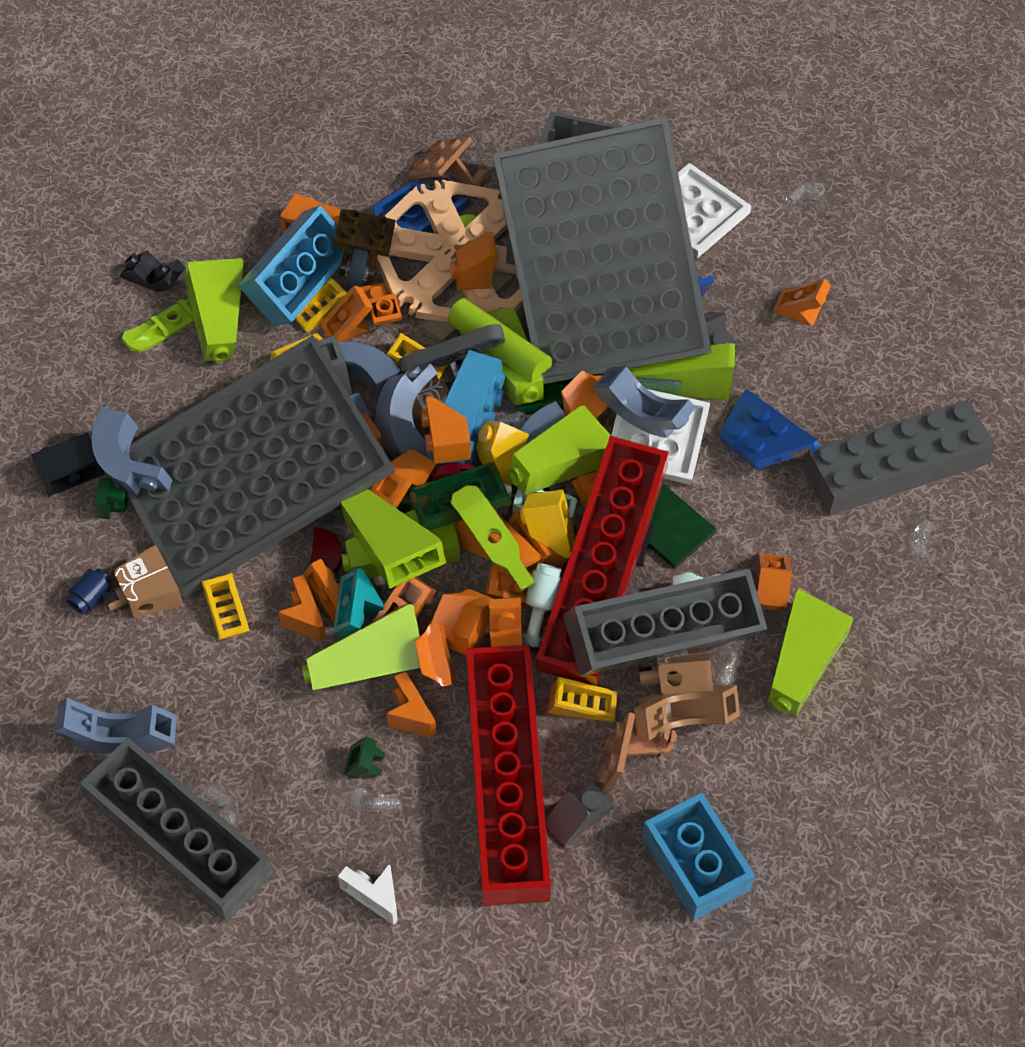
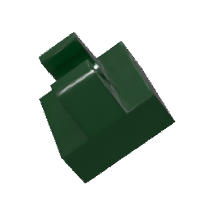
(109, 499)
(360, 759)

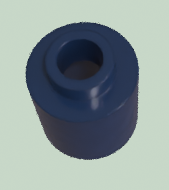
(88, 590)

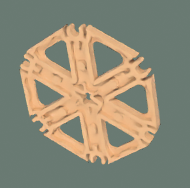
(441, 247)

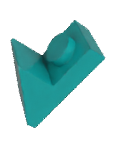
(355, 600)

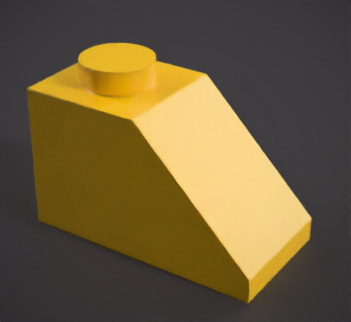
(497, 444)
(549, 520)

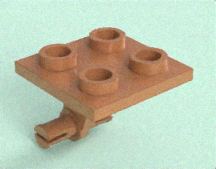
(444, 156)
(625, 743)

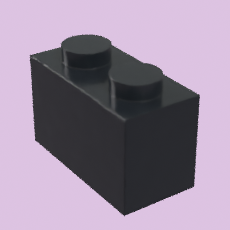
(67, 464)

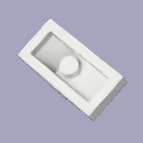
(376, 896)

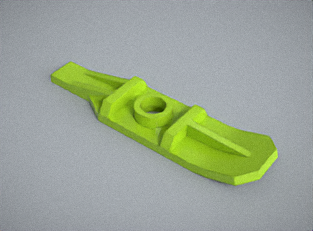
(159, 327)
(482, 522)

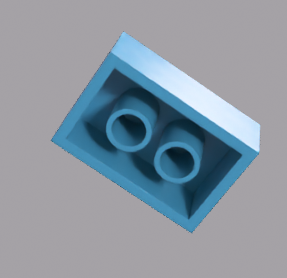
(698, 856)

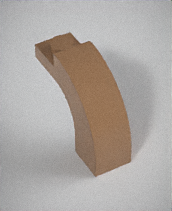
(669, 711)

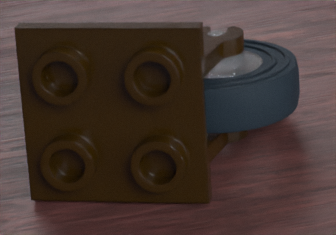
(365, 234)

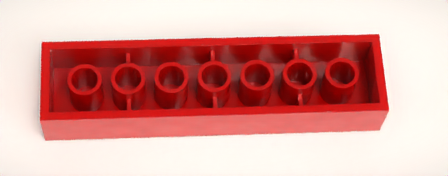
(605, 545)
(507, 776)

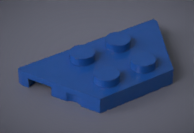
(414, 217)
(762, 433)

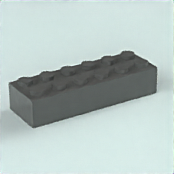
(898, 457)
(664, 622)
(177, 829)

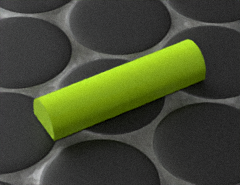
(514, 351)

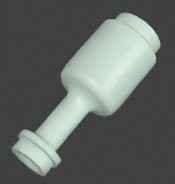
(541, 599)

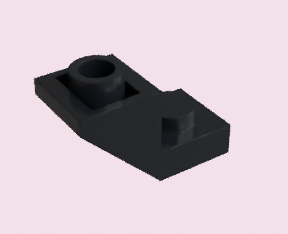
(150, 273)

